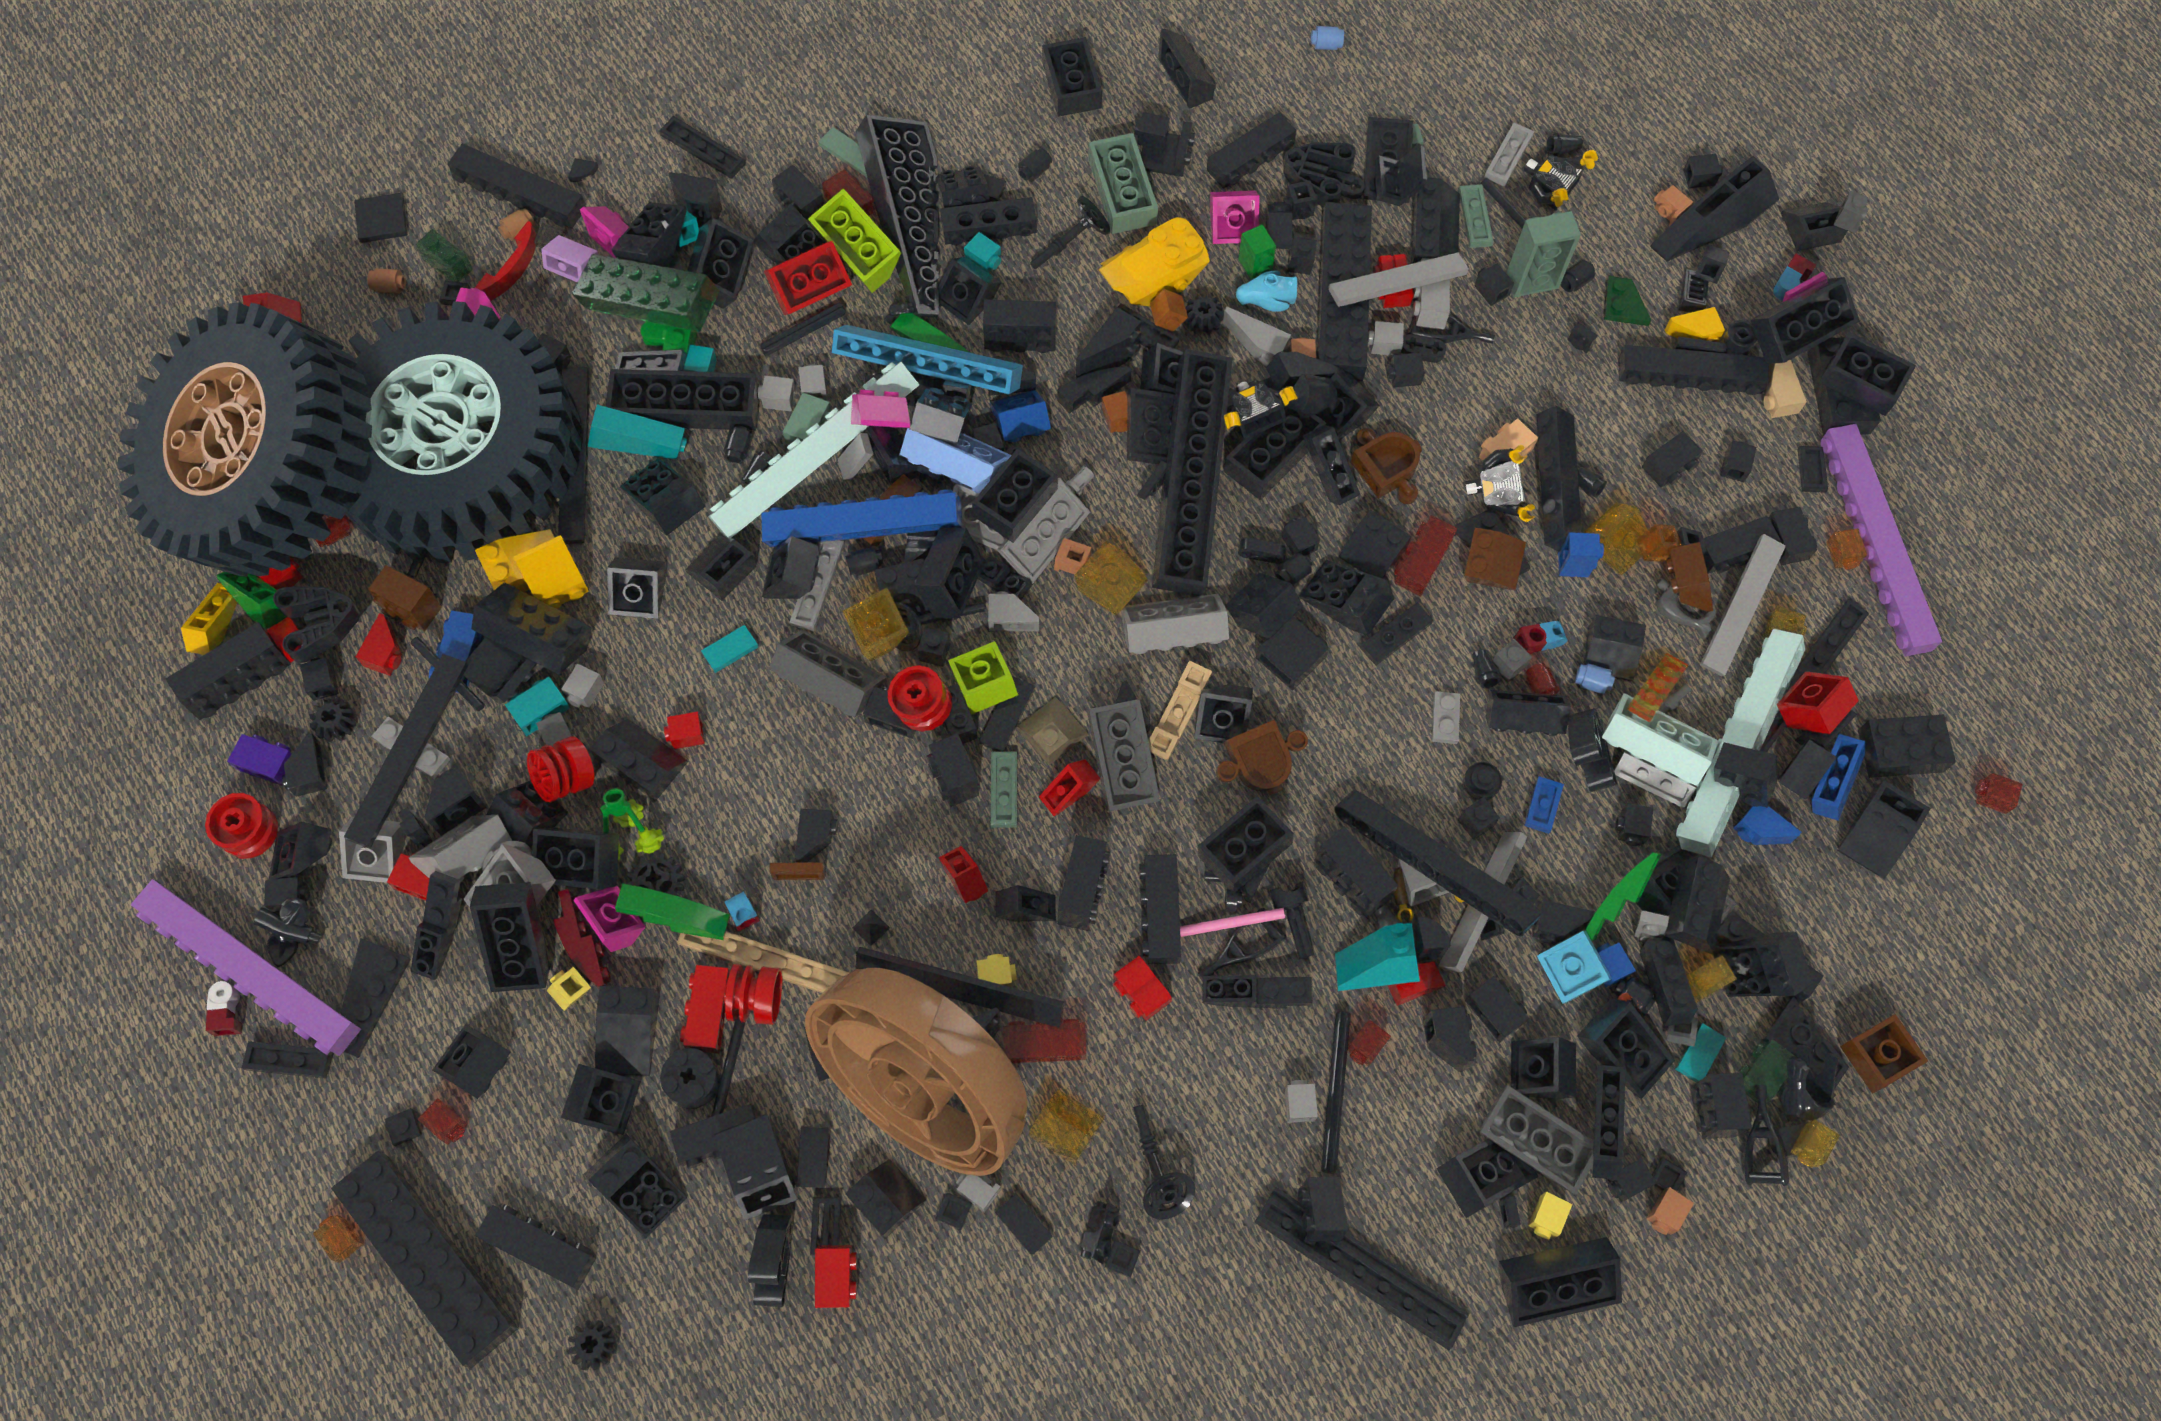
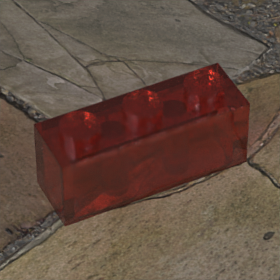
(1424, 555)
(1045, 1042)

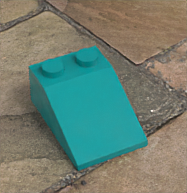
(1379, 959)

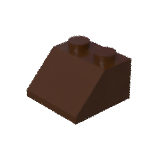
(1494, 559)
(1690, 576)

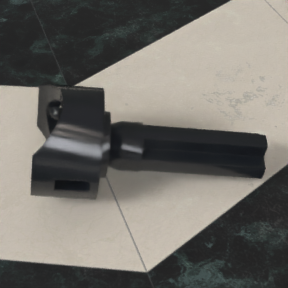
(1291, 903)

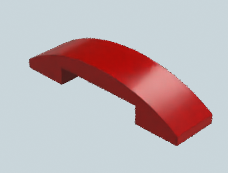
(514, 266)

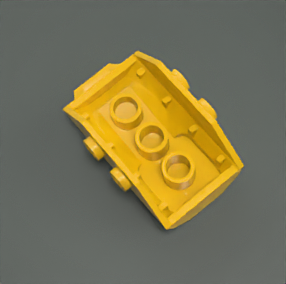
(1162, 260)

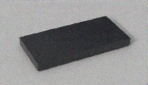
(1388, 139)

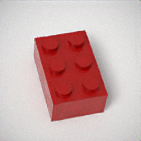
(808, 278)

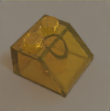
(1618, 533)
(1110, 578)
(876, 624)
(1066, 1127)

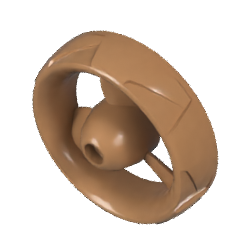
(902, 1058)

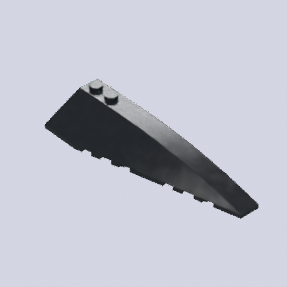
(903, 185)

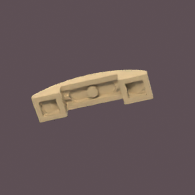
(1179, 710)

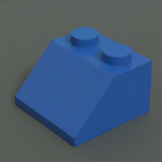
(1021, 416)

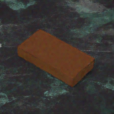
(797, 871)

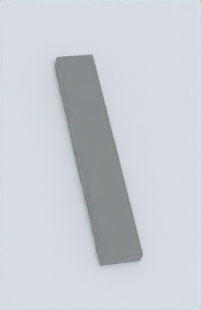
(1398, 279)
(1742, 605)
(1473, 920)

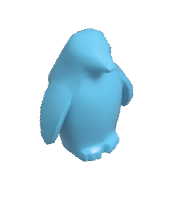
(1269, 291)

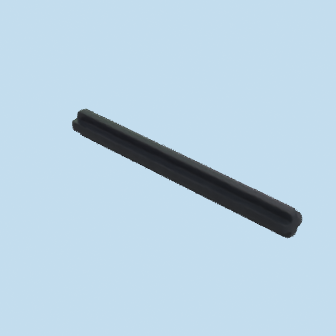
(1335, 1092)

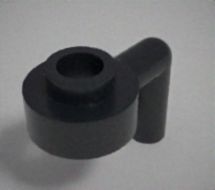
(1232, 901)

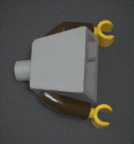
(1414, 888)

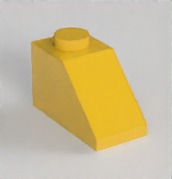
(1697, 325)

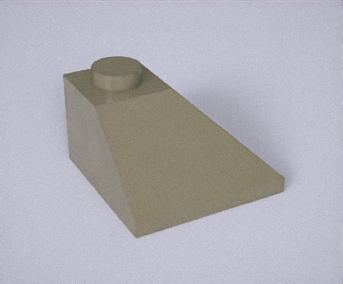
(1052, 731)

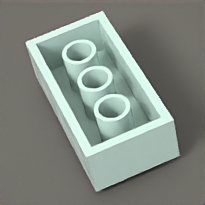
(1663, 742)

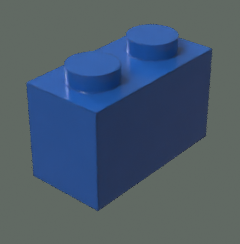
(1580, 554)

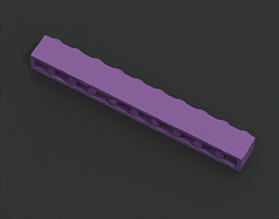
(1882, 541)
(246, 968)

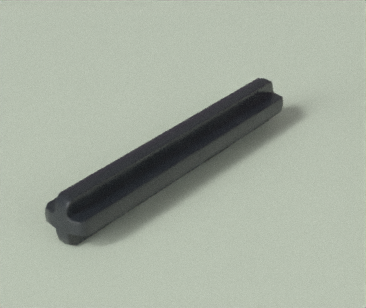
(802, 329)

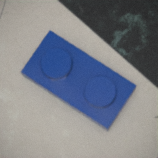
(1543, 805)

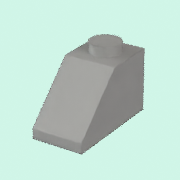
(1010, 614)

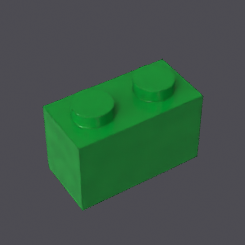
(1256, 251)

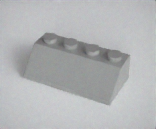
(1175, 623)

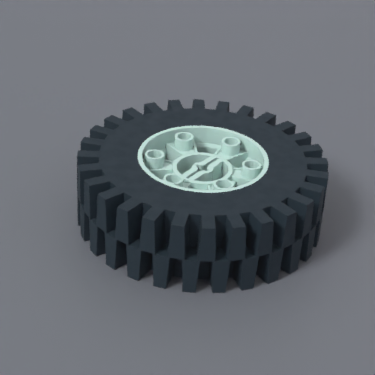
(469, 478)

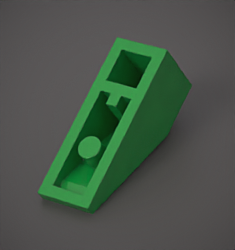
(254, 597)

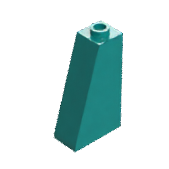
(634, 434)

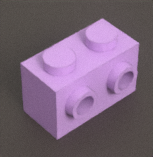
(566, 257)

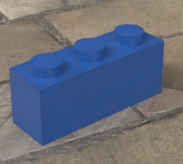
(458, 639)
(1838, 780)

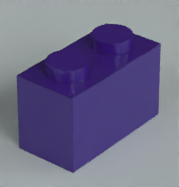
(260, 758)

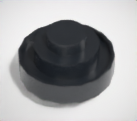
(1482, 780)

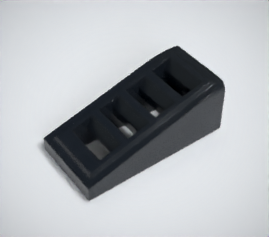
(1692, 305)

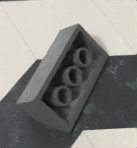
(826, 672)

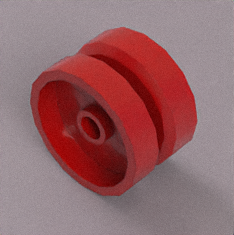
(920, 698)
(241, 825)

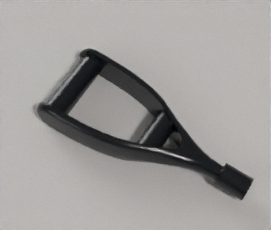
(1453, 335)
(1238, 953)
(1764, 1132)

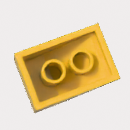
(499, 561)
(551, 573)

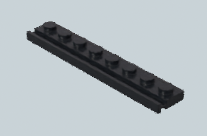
(1367, 1273)

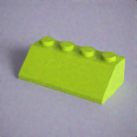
(857, 240)

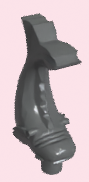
(1670, 608)

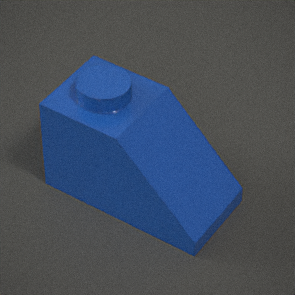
(1765, 827)

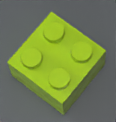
(983, 677)

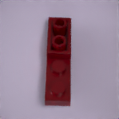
(582, 950)

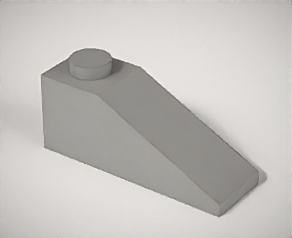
(1256, 336)

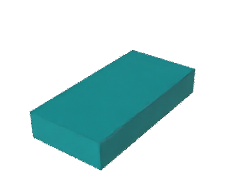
(729, 648)
(1699, 1058)

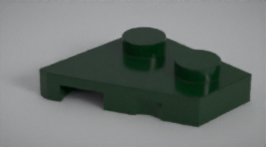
(1624, 302)

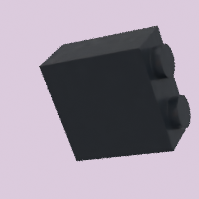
(1292, 652)

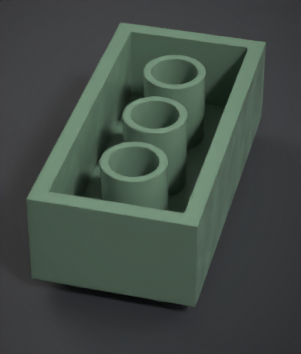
(1122, 183)
(1543, 253)

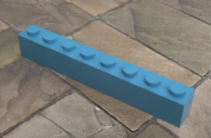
(927, 359)

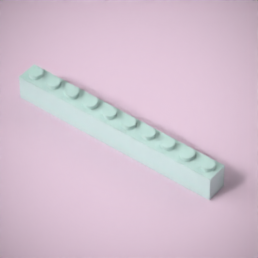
(802, 457)
(1747, 728)

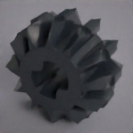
(1204, 314)
(332, 729)
(599, 1352)

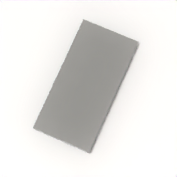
(1045, 533)

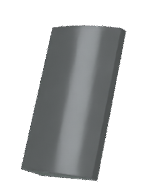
(1123, 755)
(1539, 1139)

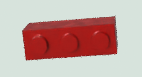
(705, 1009)

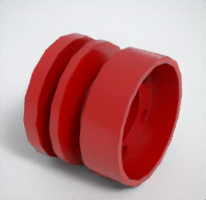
(560, 769)
(748, 994)

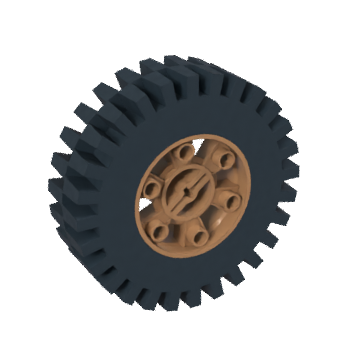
(244, 441)

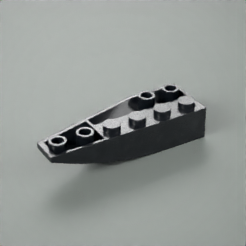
(1721, 211)

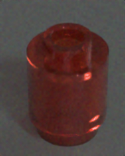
(339, 530)
(1541, 680)

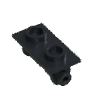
(1098, 1244)

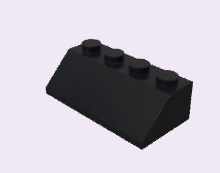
(1435, 221)
(1561, 1281)

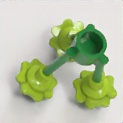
(629, 814)

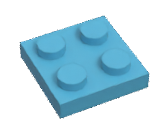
(1574, 967)

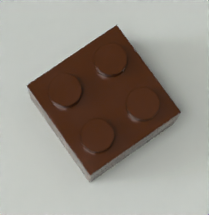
(404, 598)
(1884, 1053)

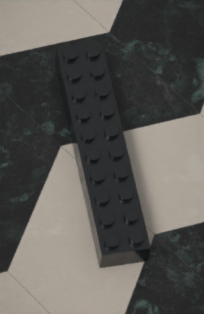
(1192, 473)

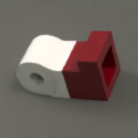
(221, 1010)

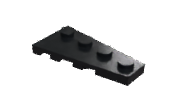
(369, 989)

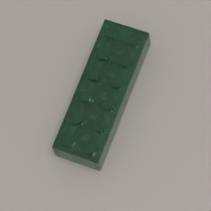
(646, 292)

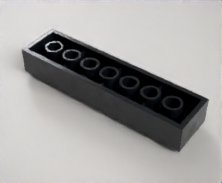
(1344, 256)
(424, 1259)

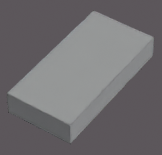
(855, 456)

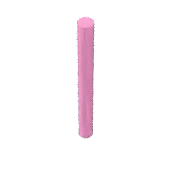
(1232, 922)

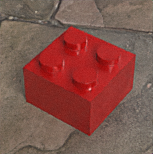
(1817, 702)

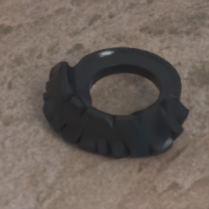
(895, 310)

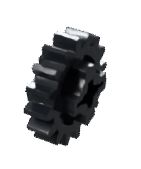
(652, 866)

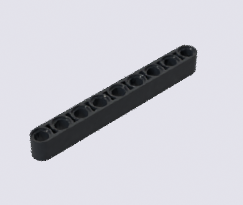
(1438, 863)

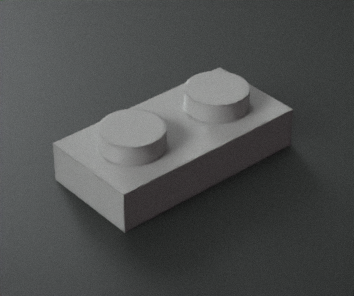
(1446, 717)
(1651, 926)

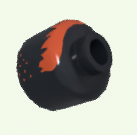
(1637, 993)

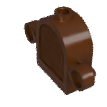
(1387, 463)
(1261, 757)

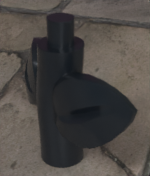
(287, 929)

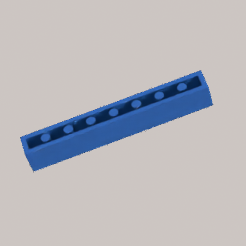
(863, 519)

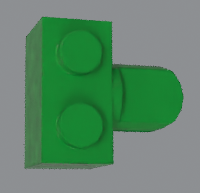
(668, 336)

